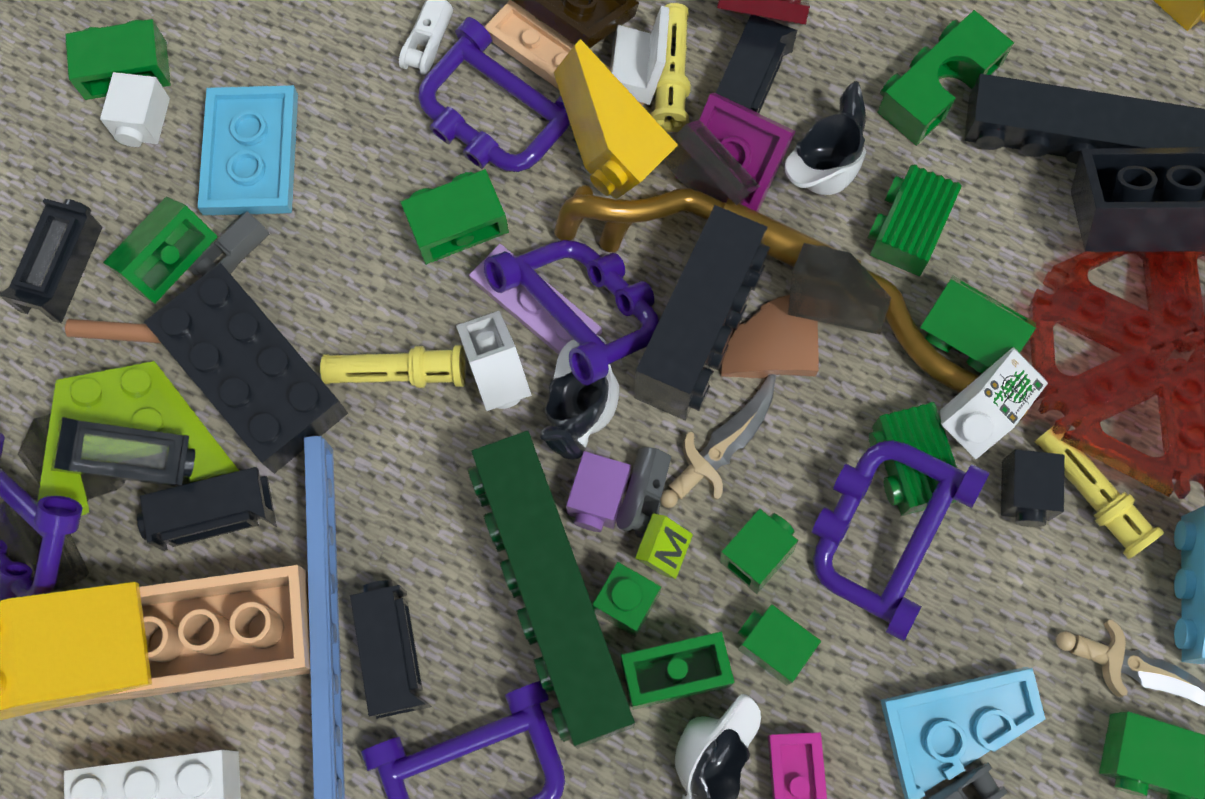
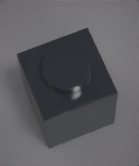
(1032, 487)

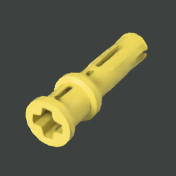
(675, 76)
(417, 366)
(1112, 508)

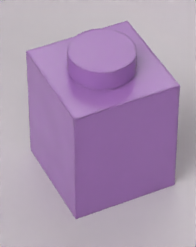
(597, 492)

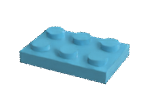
(248, 150)

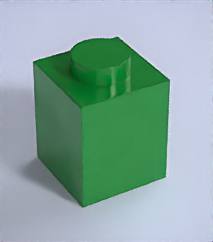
(759, 549)
(626, 599)
(777, 643)

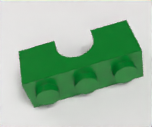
(964, 50)

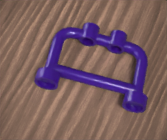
(450, 124)
(592, 358)
(853, 485)
(51, 518)
(525, 715)

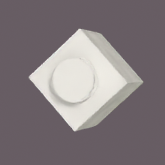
(135, 109)

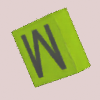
(664, 546)

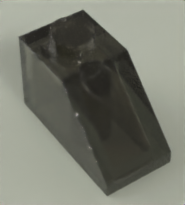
(836, 290)

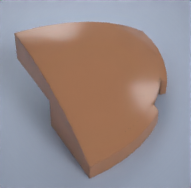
(773, 344)

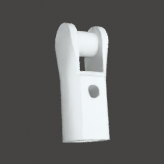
(426, 32)

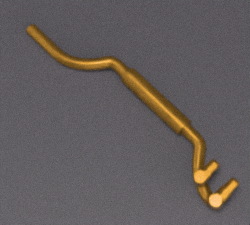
(784, 246)

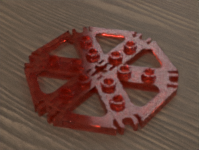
(1137, 373)

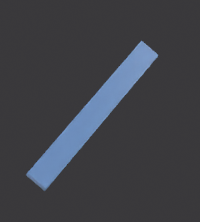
(323, 621)

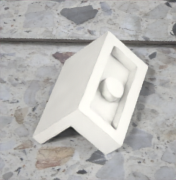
(640, 57)

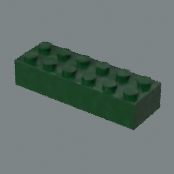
(553, 591)

